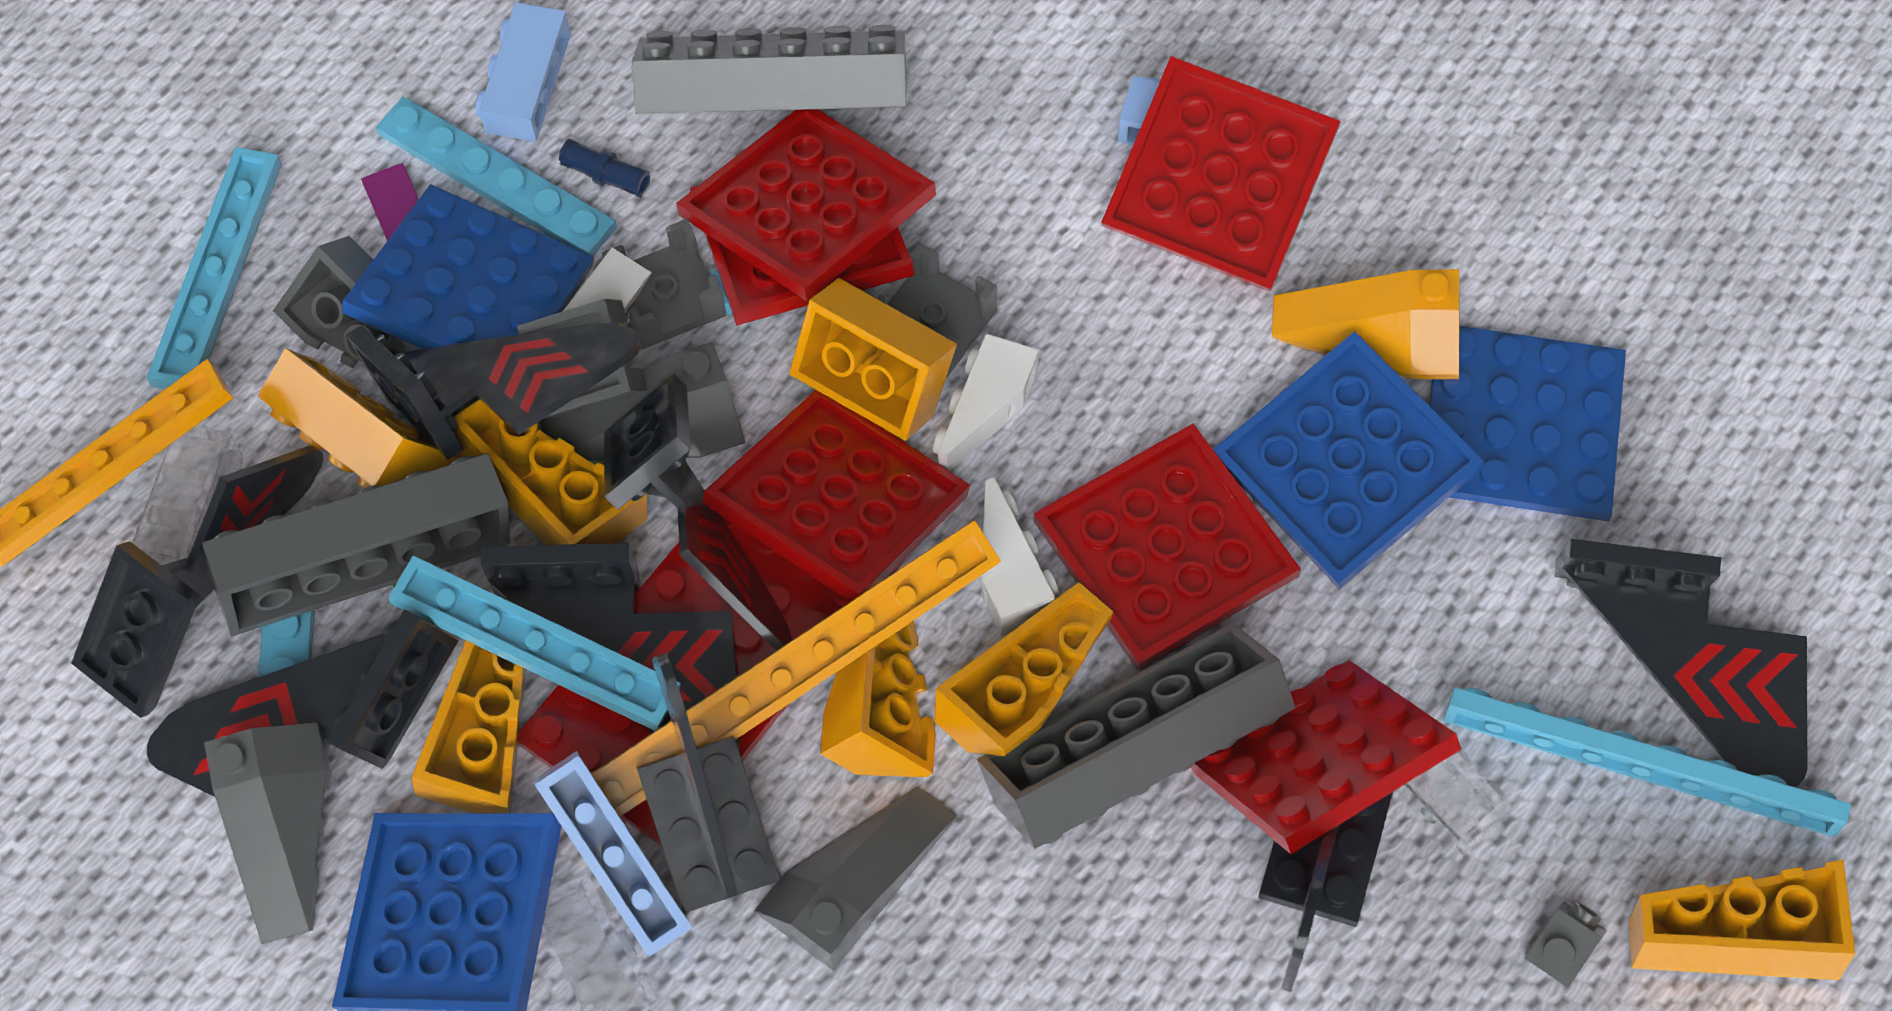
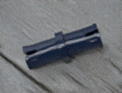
(604, 168)

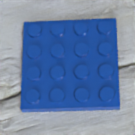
(463, 275)
(1539, 420)
(1348, 459)
(448, 912)

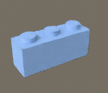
(523, 71)

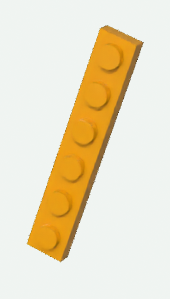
(111, 458)

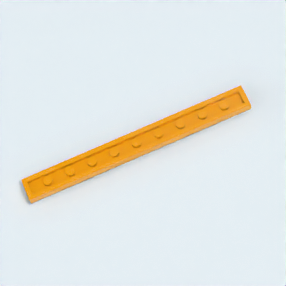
(810, 657)

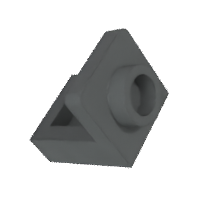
(1567, 942)

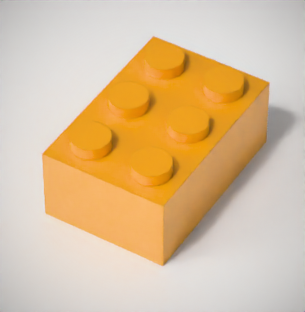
(872, 358)

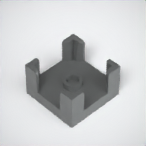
(677, 292)
(945, 303)
(622, 382)

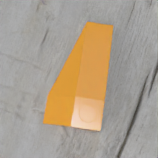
(1401, 315)
(1021, 678)
(875, 715)

